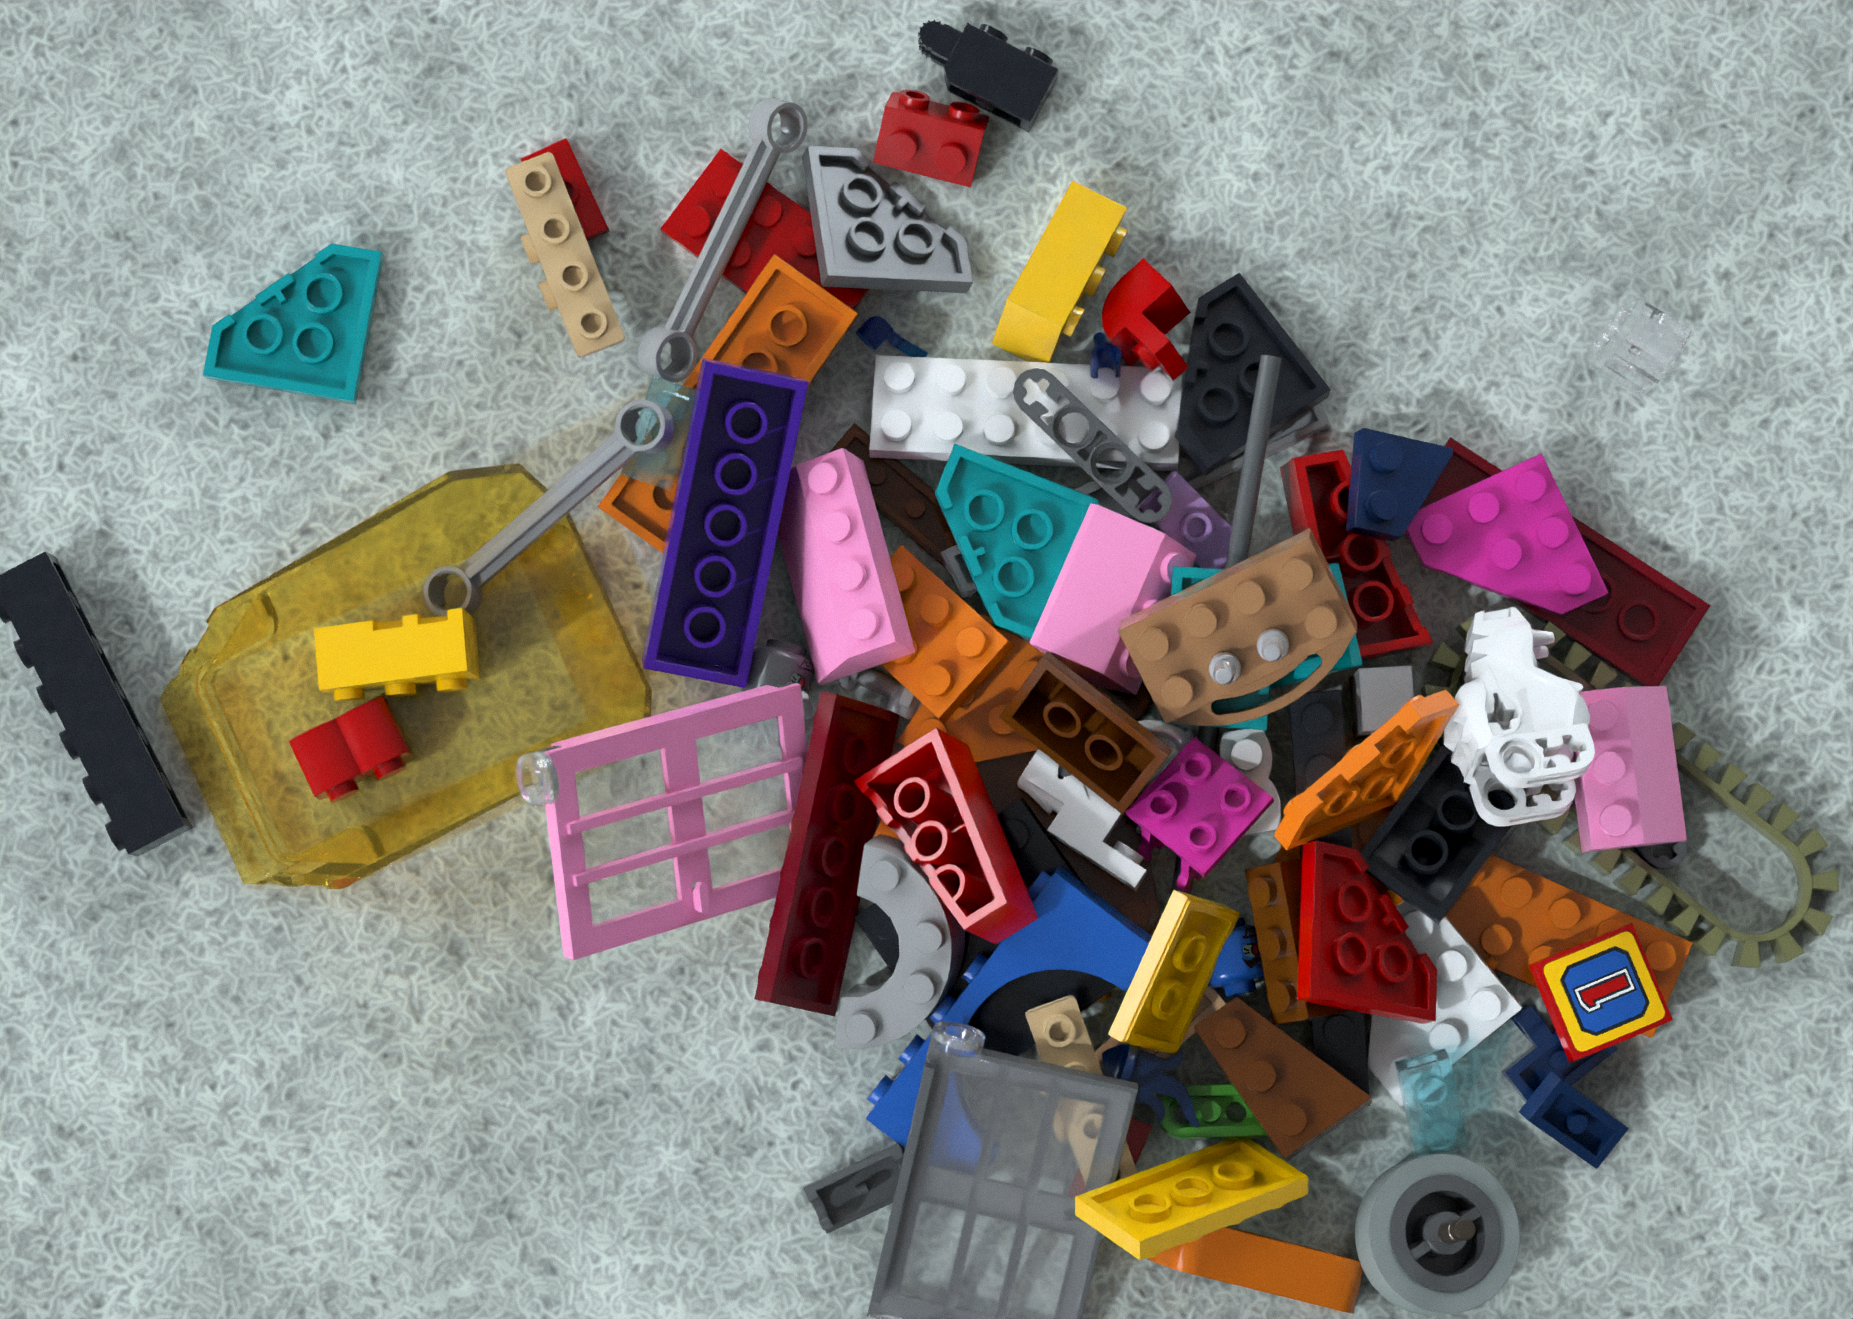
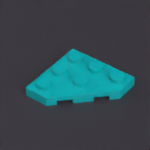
(304, 329)
(1010, 533)

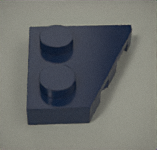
(1390, 482)

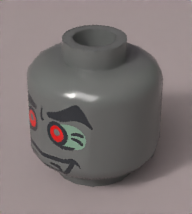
(779, 664)

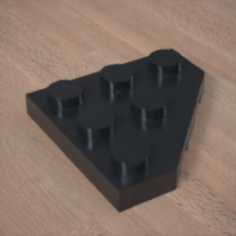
(1223, 363)

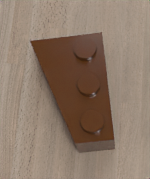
(1279, 1079)

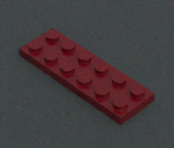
(1634, 626)
(824, 857)

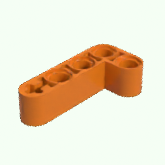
(1270, 1267)

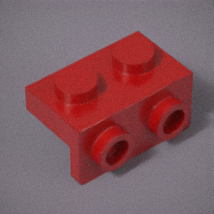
(931, 137)

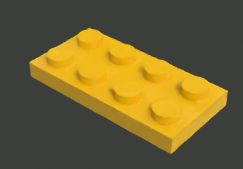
(1191, 1196)

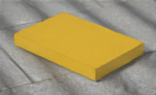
(1174, 973)

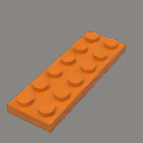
(778, 327)

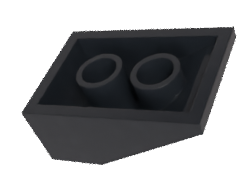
(1435, 839)

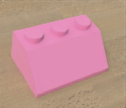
(1107, 576)
(1633, 780)

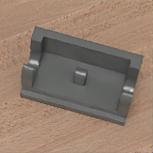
(856, 1189)

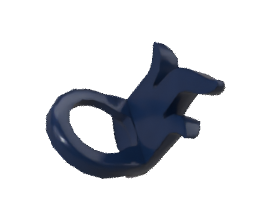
(1137, 1066)

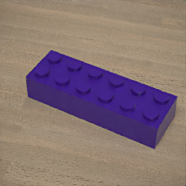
(724, 523)

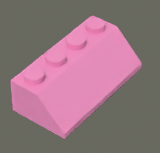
(841, 568)

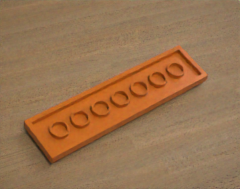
(1531, 918)

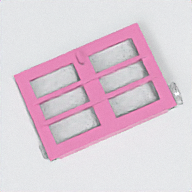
(670, 814)

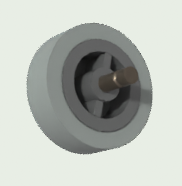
(1437, 1235)

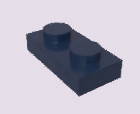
(1573, 1120)

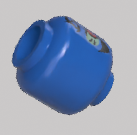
(1238, 962)

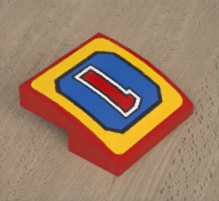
(1600, 992)

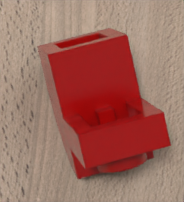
(1139, 316)

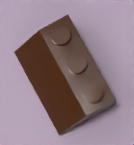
(1085, 733)
(1276, 913)

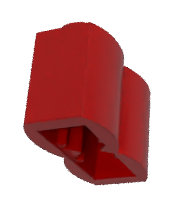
(351, 749)

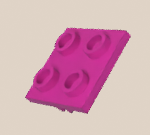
(1197, 810)

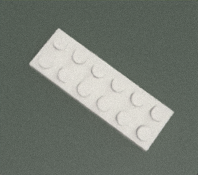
(936, 402)

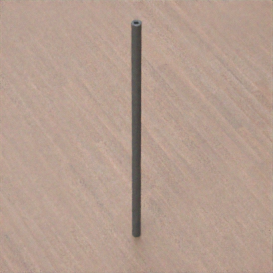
(1246, 502)

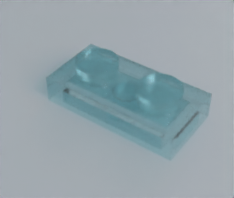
(662, 467)
(1431, 1103)

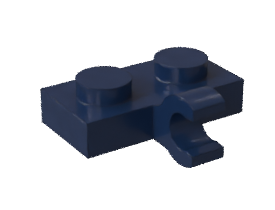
(1545, 1056)

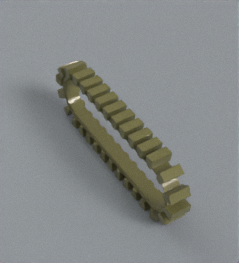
(1755, 797)

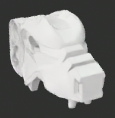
(1517, 722)

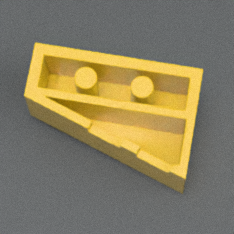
(1060, 274)
(397, 655)

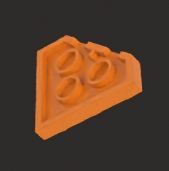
(977, 718)
(1369, 775)

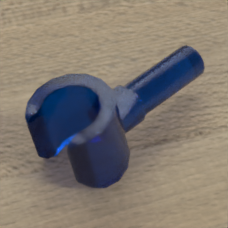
(877, 330)
(1104, 356)

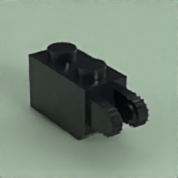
(990, 71)

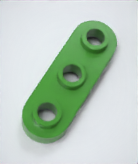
(1210, 1110)

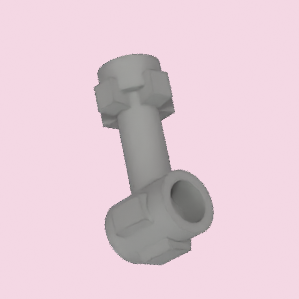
(901, 700)

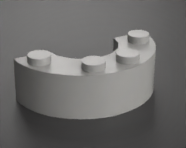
(928, 950)

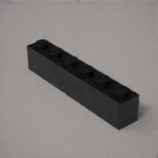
(91, 706)

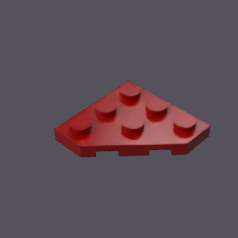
(1357, 943)

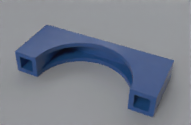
(1071, 933)

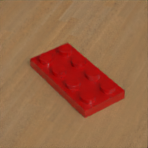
(773, 228)

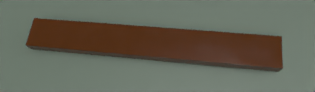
(916, 512)

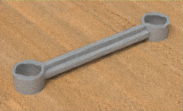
(722, 239)
(550, 507)

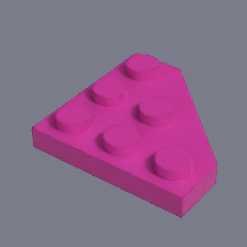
(1510, 540)

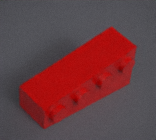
(1318, 500)
(952, 831)

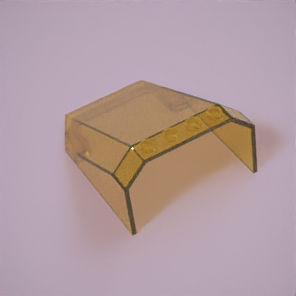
(547, 665)

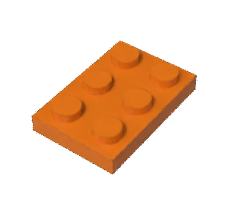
(949, 638)

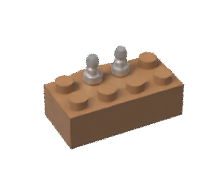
(1241, 634)

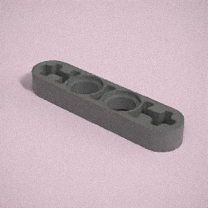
(1097, 440)

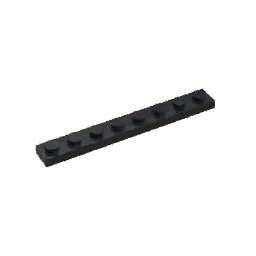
(1316, 748)

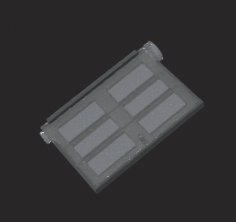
(993, 1182)

